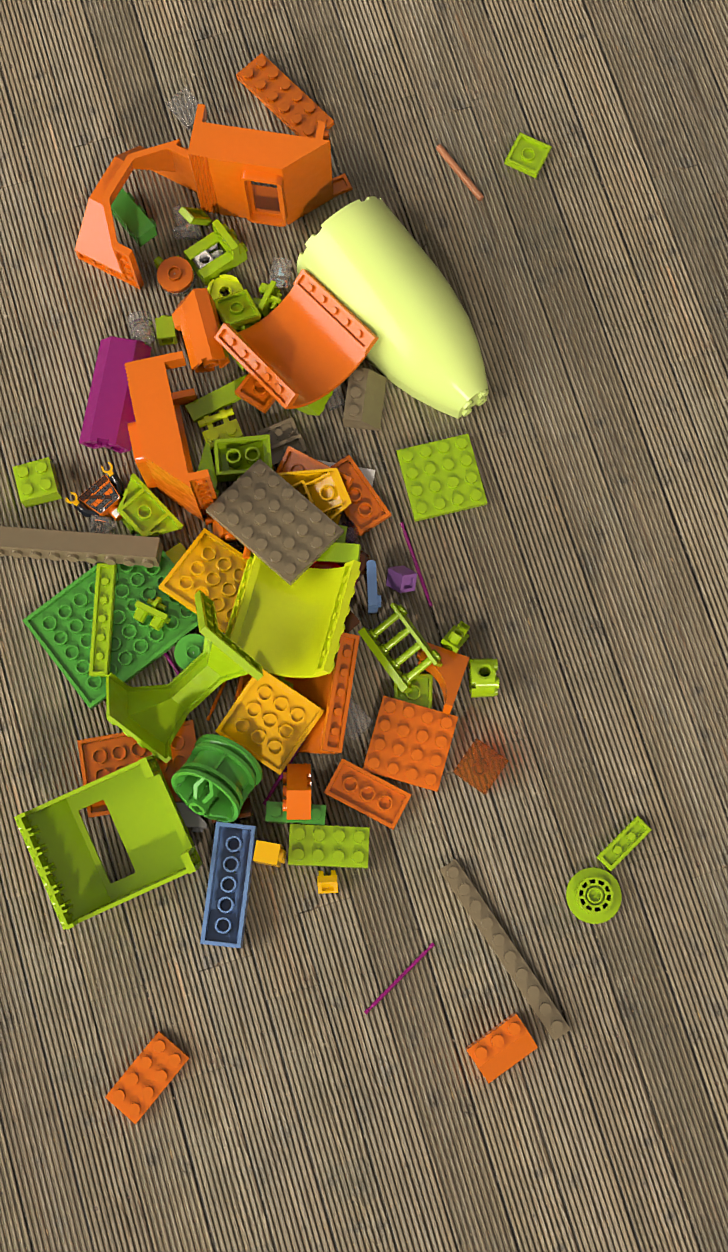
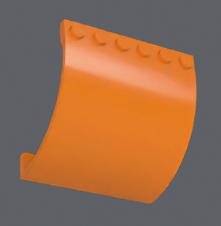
(301, 345)
(329, 692)

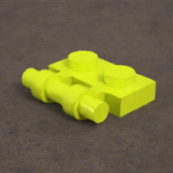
(227, 430)

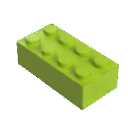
(328, 846)

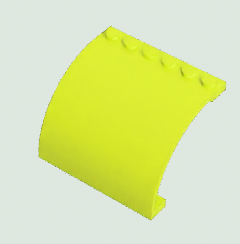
(295, 626)

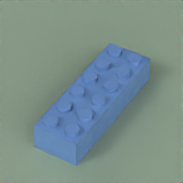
(229, 885)

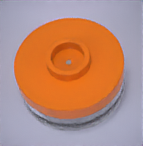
(176, 276)

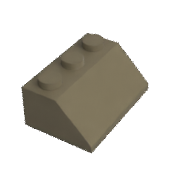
(364, 400)

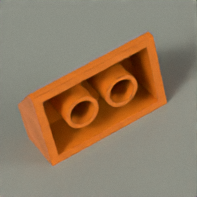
(501, 1047)

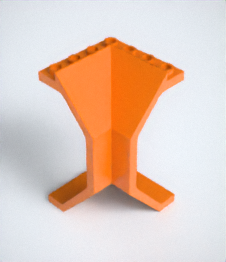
(97, 235)

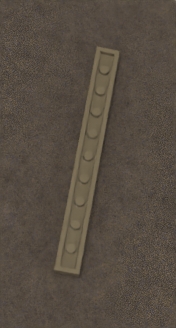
(505, 950)

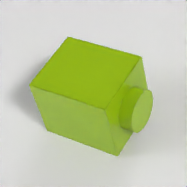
(166, 330)

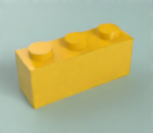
(269, 853)

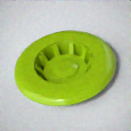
(593, 895)

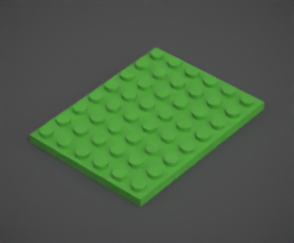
(66, 622)

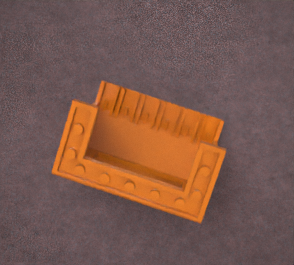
(231, 157)
(160, 435)

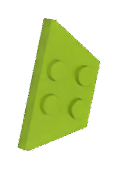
(145, 511)

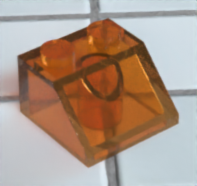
(480, 766)

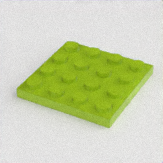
(441, 477)

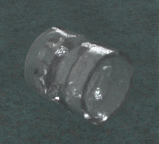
(140, 325)

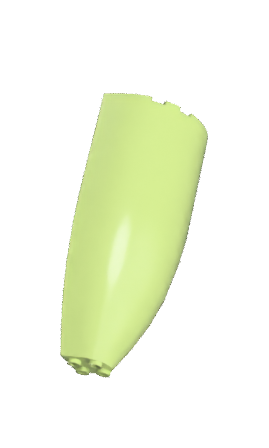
(405, 301)

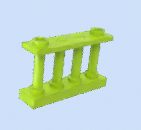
(382, 651)

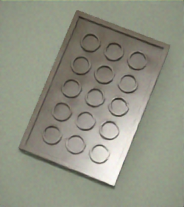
(275, 521)

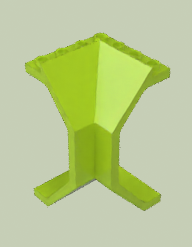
(158, 711)

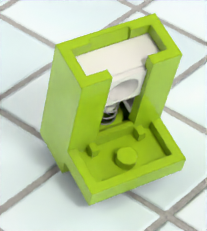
(211, 248)

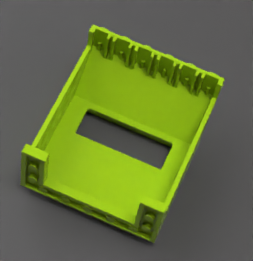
(147, 826)

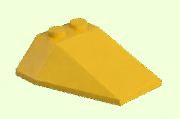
(321, 488)

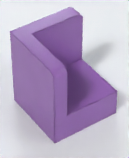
(401, 579)

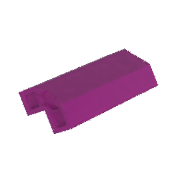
(109, 398)

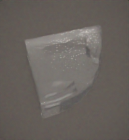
(336, 400)

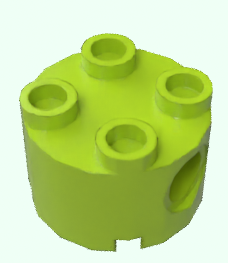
(483, 677)

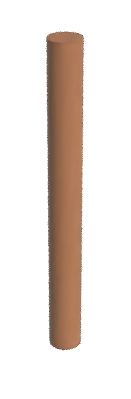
(460, 173)

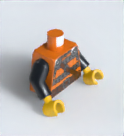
(101, 497)

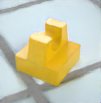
(327, 883)

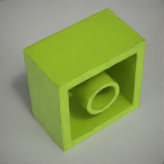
(37, 482)

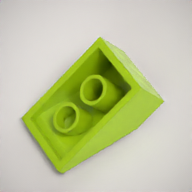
(238, 454)

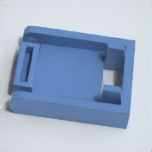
(373, 599)

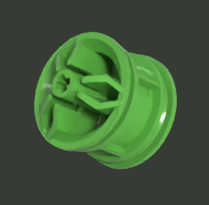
(217, 778)

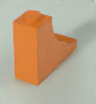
(448, 675)

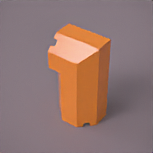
(199, 325)

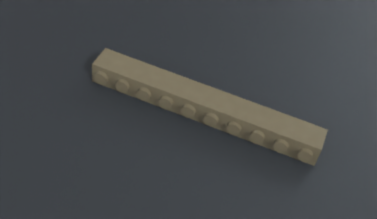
(80, 546)

